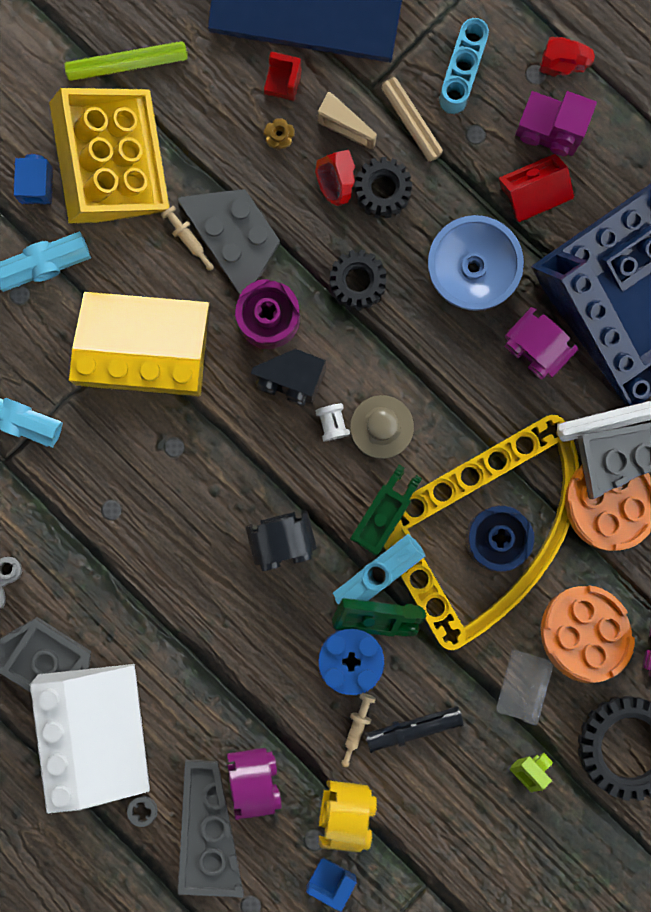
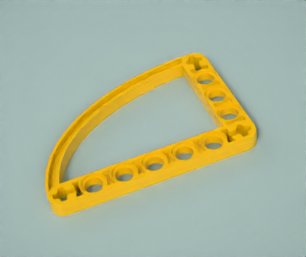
(458, 490)

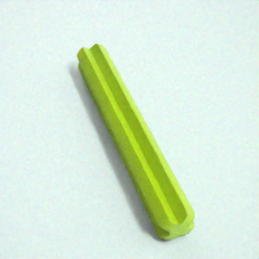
(126, 61)

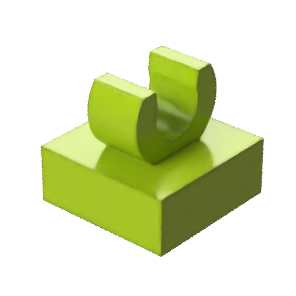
(532, 772)

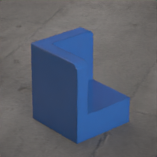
(331, 884)

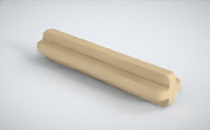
(412, 119)

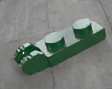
(384, 514)
(378, 617)

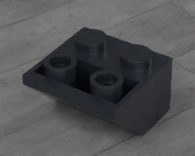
(292, 374)

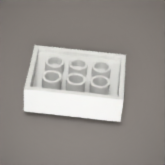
(89, 737)

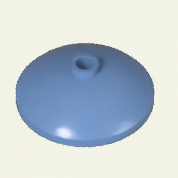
(479, 242)

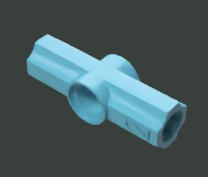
(43, 261)
(22, 421)
(394, 563)

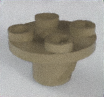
(382, 427)

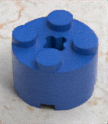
(337, 674)

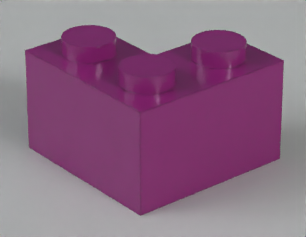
(556, 123)

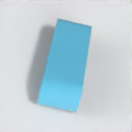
(467, 52)

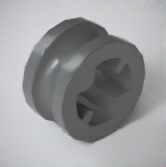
(135, 818)

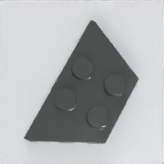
(233, 233)
(39, 650)

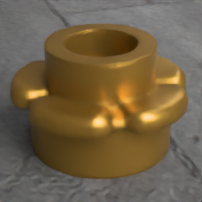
(282, 141)

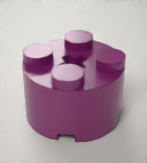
(273, 297)
(540, 344)
(252, 783)

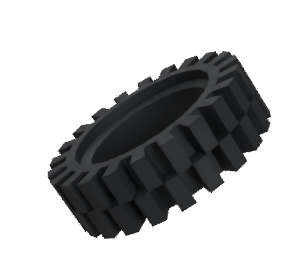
(591, 745)

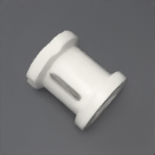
(332, 422)

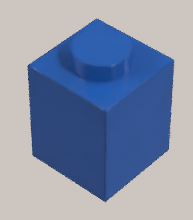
(33, 180)

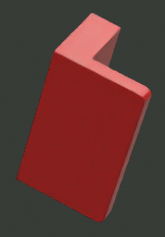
(538, 187)

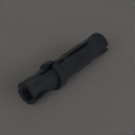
(413, 729)

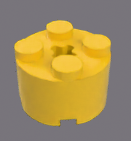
(346, 816)

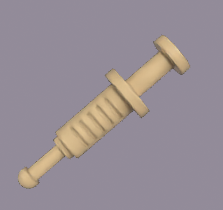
(186, 236)
(357, 727)

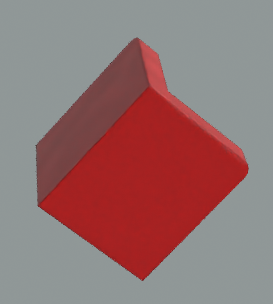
(283, 76)

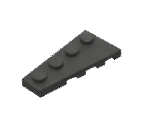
(615, 457)
(207, 842)

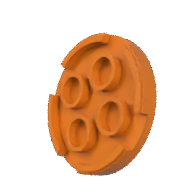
(614, 519)
(587, 634)

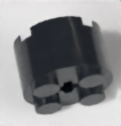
(281, 539)

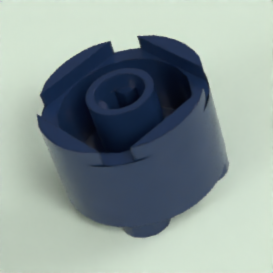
(512, 525)

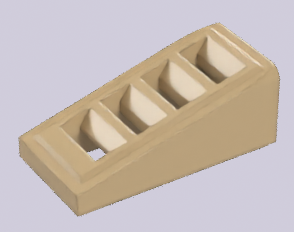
(342, 120)

